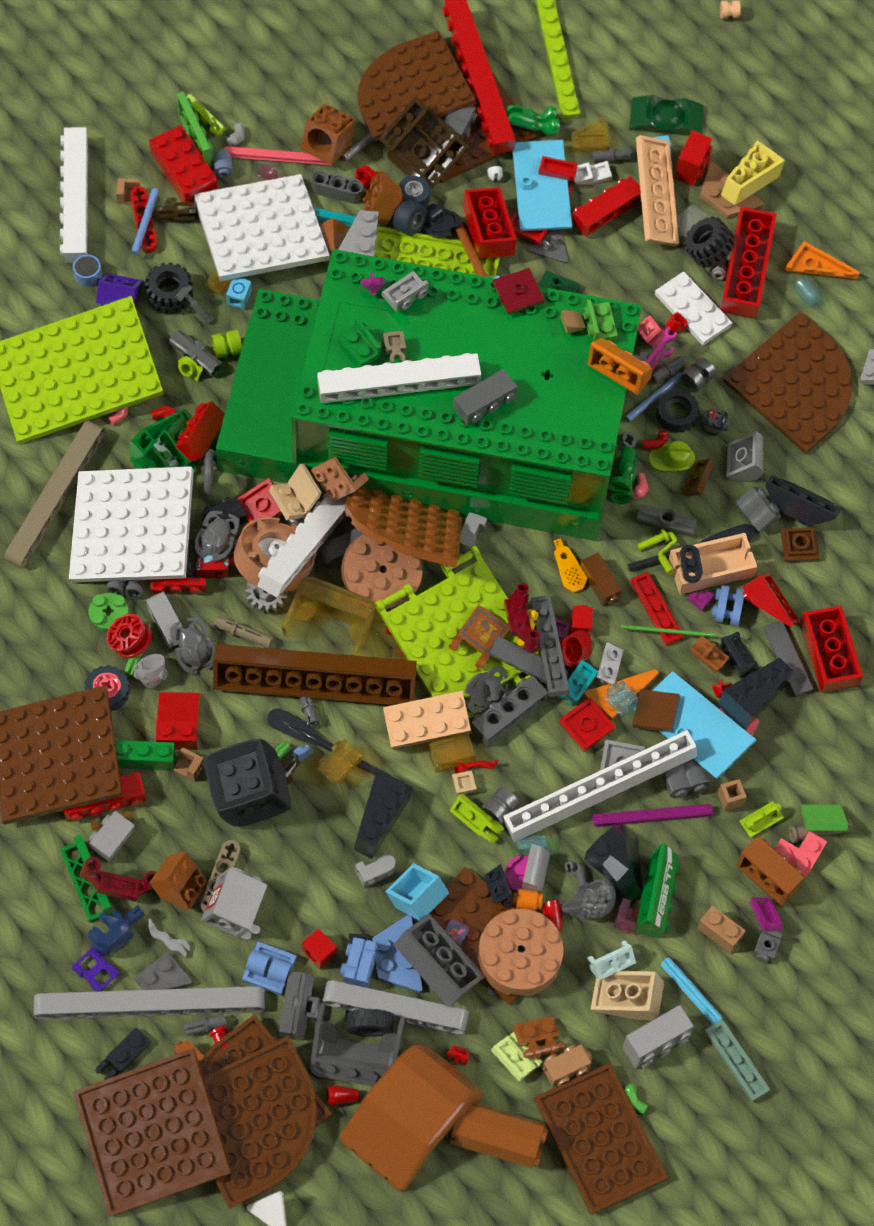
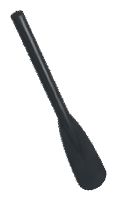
(743, 528)
(297, 729)

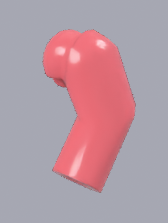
(118, 416)

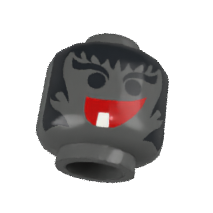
(716, 421)

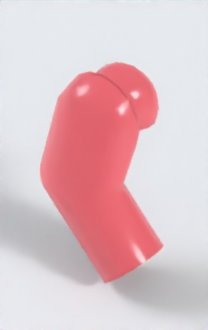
(642, 487)

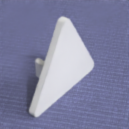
(270, 1209)

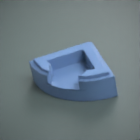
(301, 753)

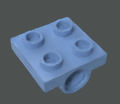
(268, 968)

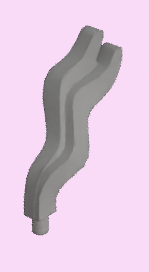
(173, 945)

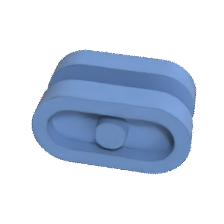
(719, 611)

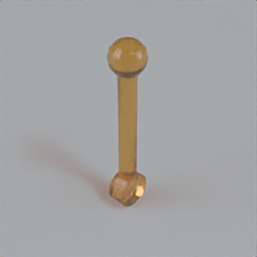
(95, 825)

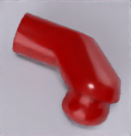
(658, 442)

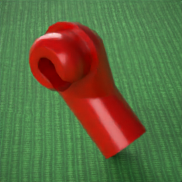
(162, 412)

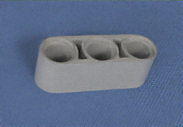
(163, 616)

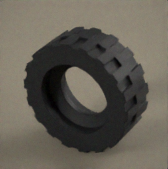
(681, 397)
(370, 1022)

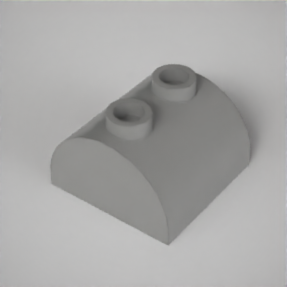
(745, 458)

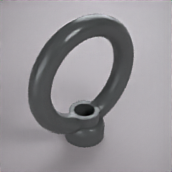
(209, 461)

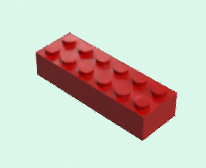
(748, 262)

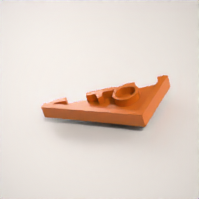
(814, 261)
(635, 683)

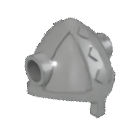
(151, 670)

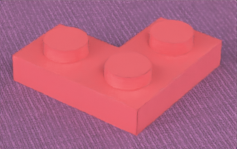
(806, 855)

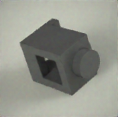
(763, 953)

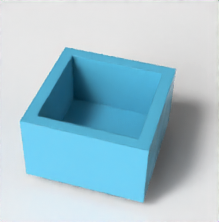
(417, 892)

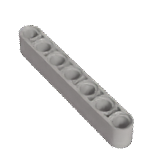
(414, 1010)

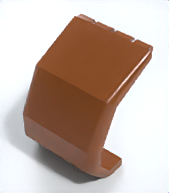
(408, 1114)

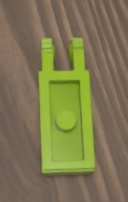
(476, 818)

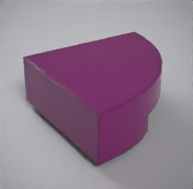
(701, 599)

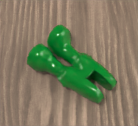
(530, 120)
(622, 484)

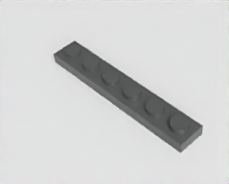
(550, 647)

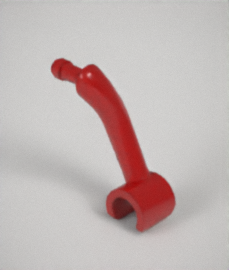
(462, 767)

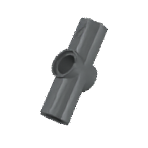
(196, 351)
(677, 522)

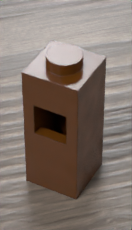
(601, 580)

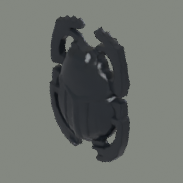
(440, 221)

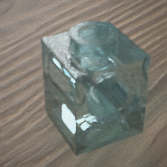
(621, 697)

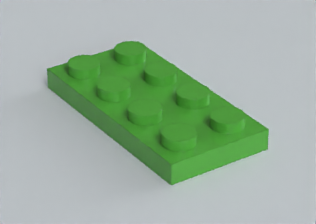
(194, 130)

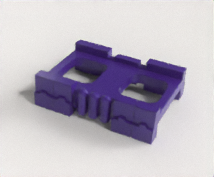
(89, 975)

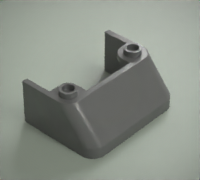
(350, 1059)

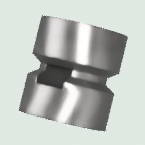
(697, 375)
(501, 804)

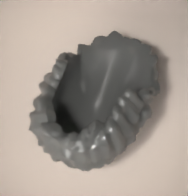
(591, 900)

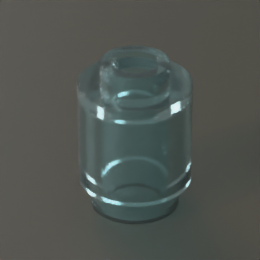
(807, 291)

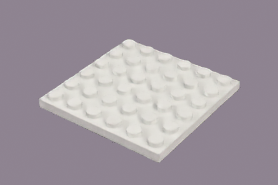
(261, 227)
(131, 524)

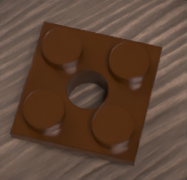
(792, 551)

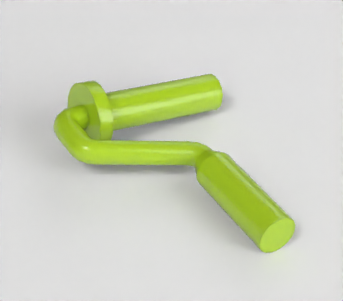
(659, 538)

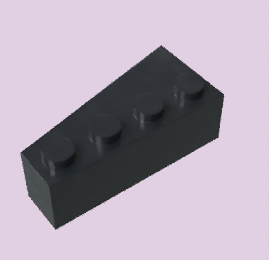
(754, 693)
(383, 808)

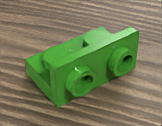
(600, 321)

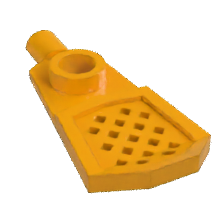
(567, 566)

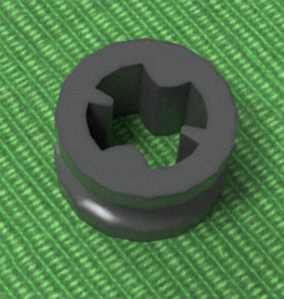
(630, 438)

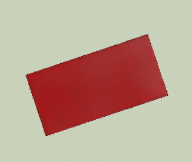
(558, 168)

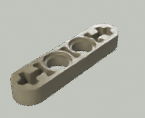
(223, 854)

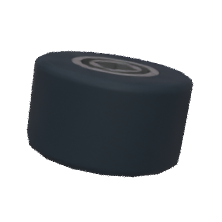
(409, 217)

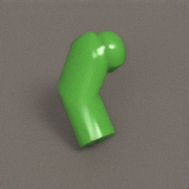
(637, 1105)

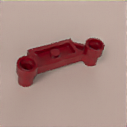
(519, 620)
(114, 884)

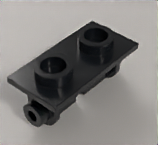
(499, 886)

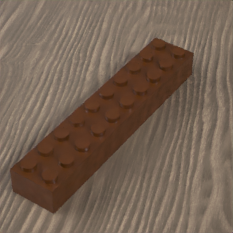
(313, 674)

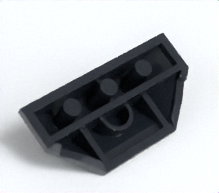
(800, 503)

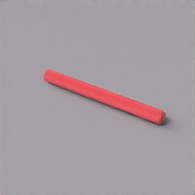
(274, 155)

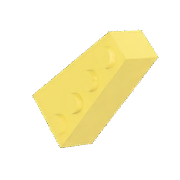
(753, 173)

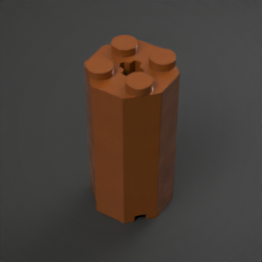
(500, 1135)

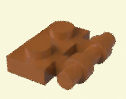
(538, 1031)

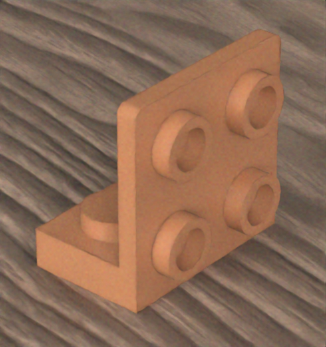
(336, 480)

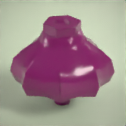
(373, 283)

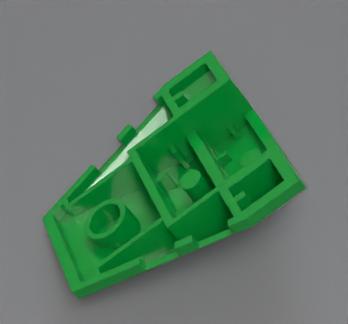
(156, 444)

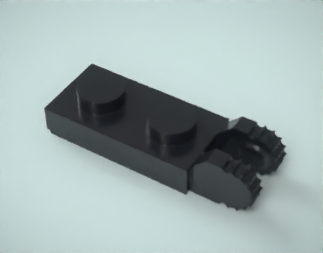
(124, 1053)

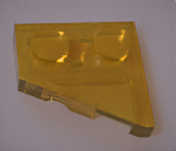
(591, 137)

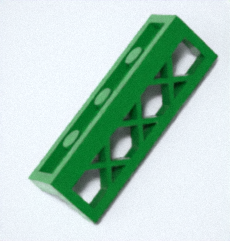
(84, 855)

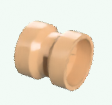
(729, 9)

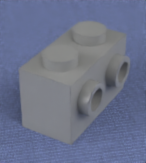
(111, 836)

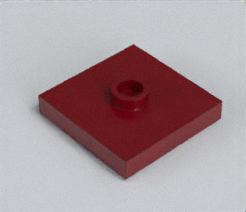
(518, 291)

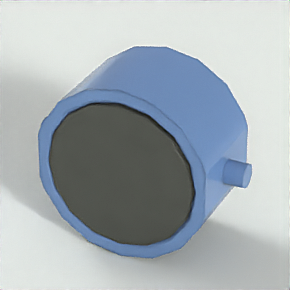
(87, 270)

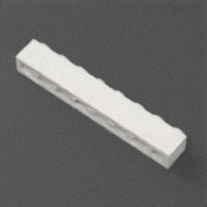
(75, 193)
(399, 378)
(301, 545)

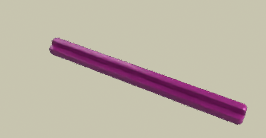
(652, 815)

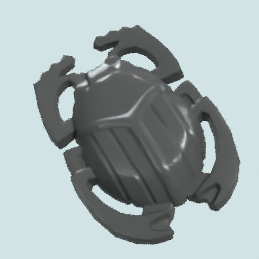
(216, 536)
(193, 646)
(485, 688)

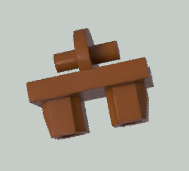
(709, 654)

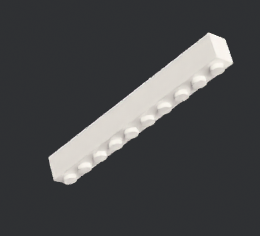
(600, 786)

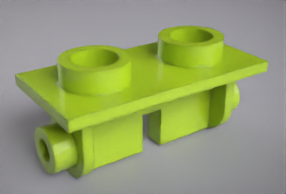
(762, 818)

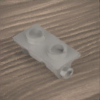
(609, 664)

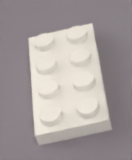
(703, 316)

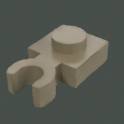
(395, 345)

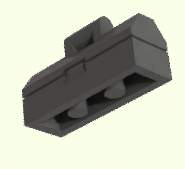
(294, 1012)

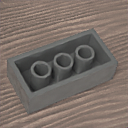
(439, 960)

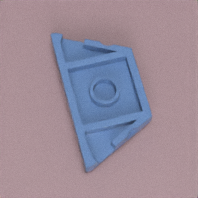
(390, 963)

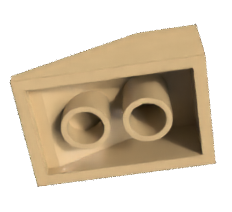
(629, 995)

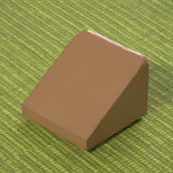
(572, 321)

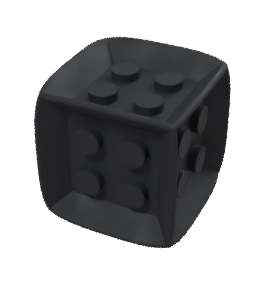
(247, 782)

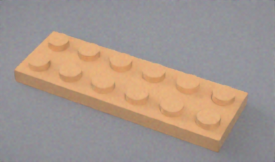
(657, 191)

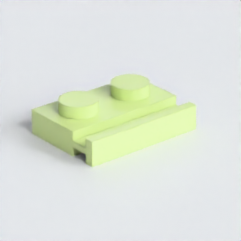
(512, 1057)

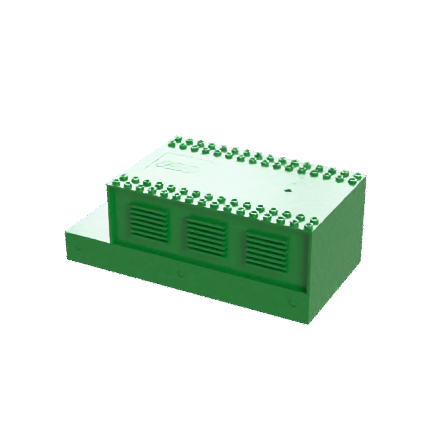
(524, 466)

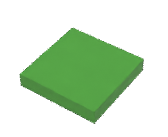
(824, 818)

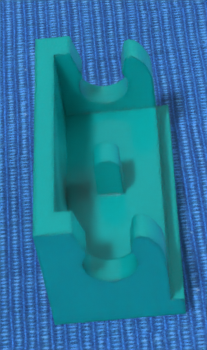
(579, 681)

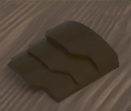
(423, 143)

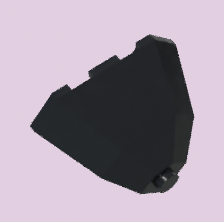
(618, 859)

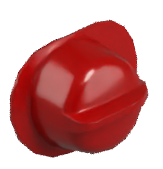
(576, 648)

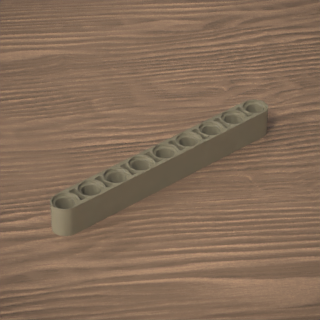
(54, 494)

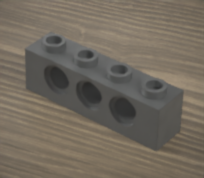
(488, 732)

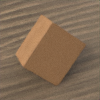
(124, 189)
(189, 764)

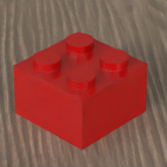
(694, 158)

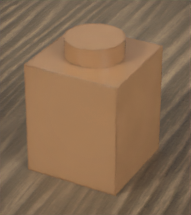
(732, 795)

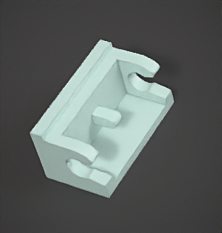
(612, 962)

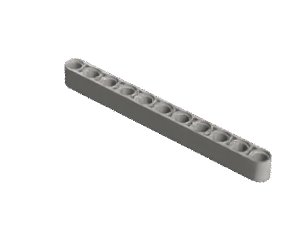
(149, 1002)

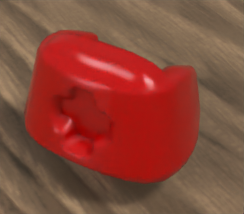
(719, 688)
(458, 1055)

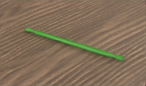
(667, 630)

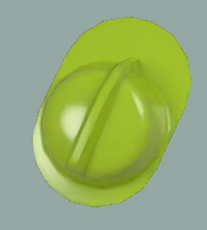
(672, 457)

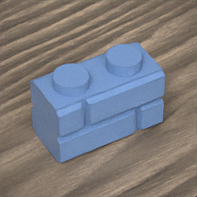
(360, 962)

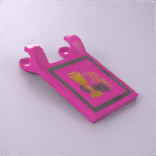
(660, 352)

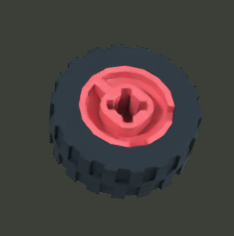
(114, 680)

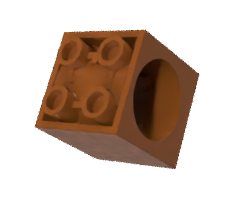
(328, 134)

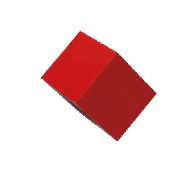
(319, 948)

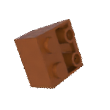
(382, 197)
(179, 881)

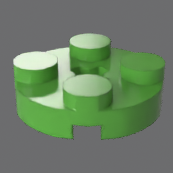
(103, 602)

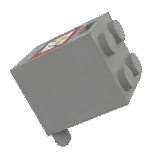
(235, 903)

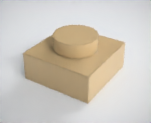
(464, 783)

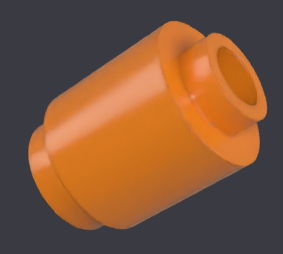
(527, 899)

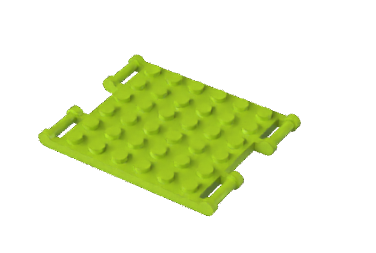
(434, 618)

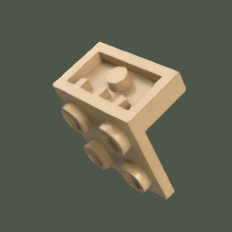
(297, 495)

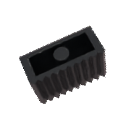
(227, 506)

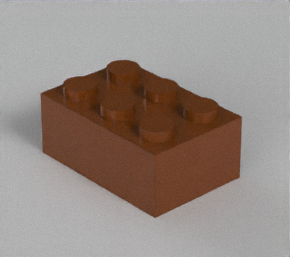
(770, 871)

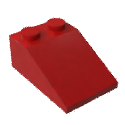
(767, 596)
(178, 719)

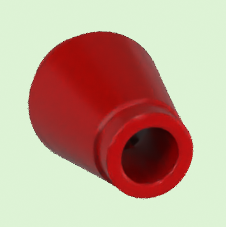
(553, 912)
(341, 1095)

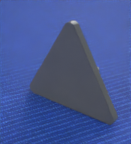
(551, 247)

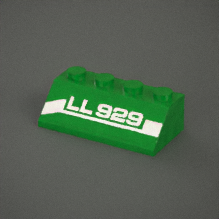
(657, 892)

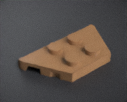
(712, 191)

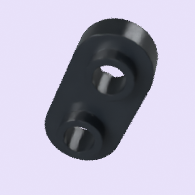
(690, 565)

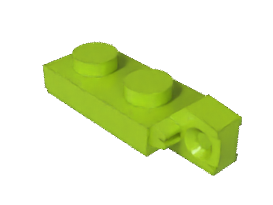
(215, 126)

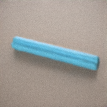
(691, 991)

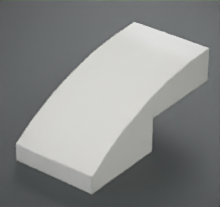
(593, 174)

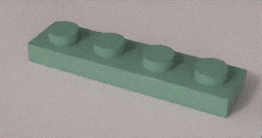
(737, 1061)

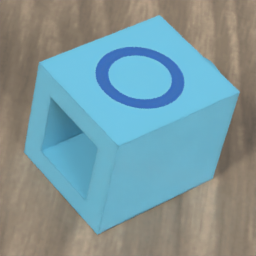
(238, 293)

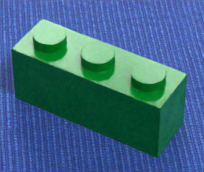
(145, 755)

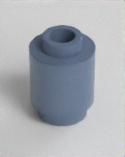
(222, 163)

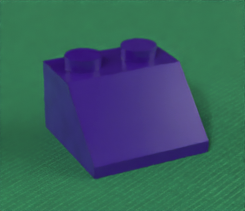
(117, 287)

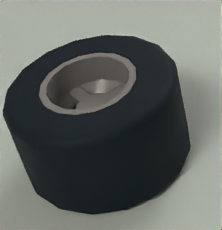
(416, 190)

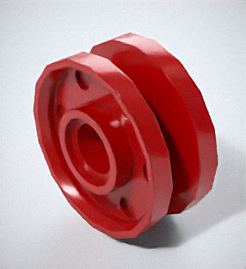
(129, 636)

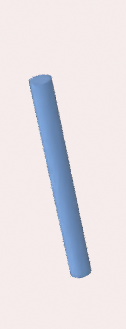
(145, 220)
(655, 396)

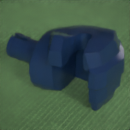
(119, 931)

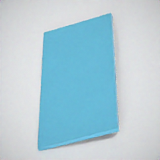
(540, 198)
(713, 732)

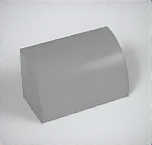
(536, 868)

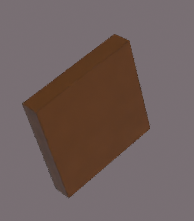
(656, 710)

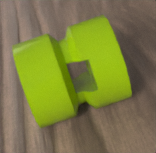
(226, 344)

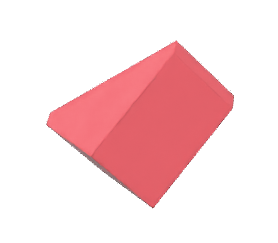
(651, 332)

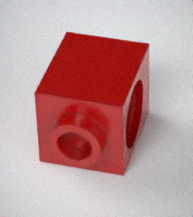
(582, 618)

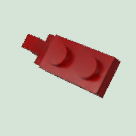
(177, 585)

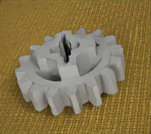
(266, 600)

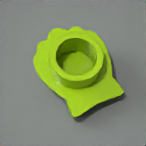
(189, 368)

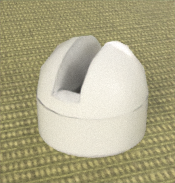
(495, 172)

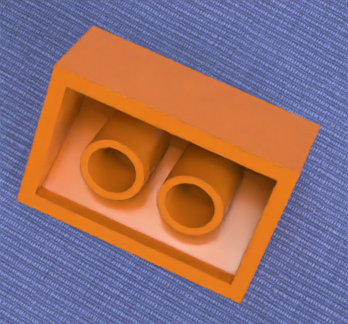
(619, 365)

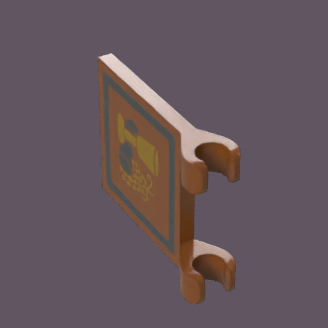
(480, 633)

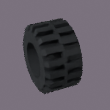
(709, 241)
(163, 276)

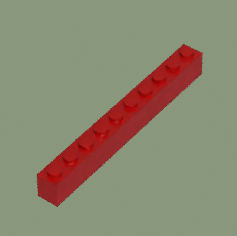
(479, 76)

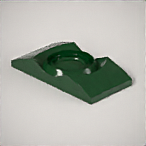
(666, 116)

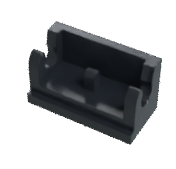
(739, 655)

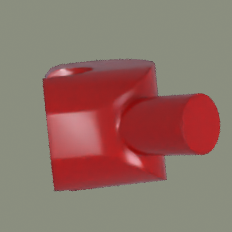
(676, 323)

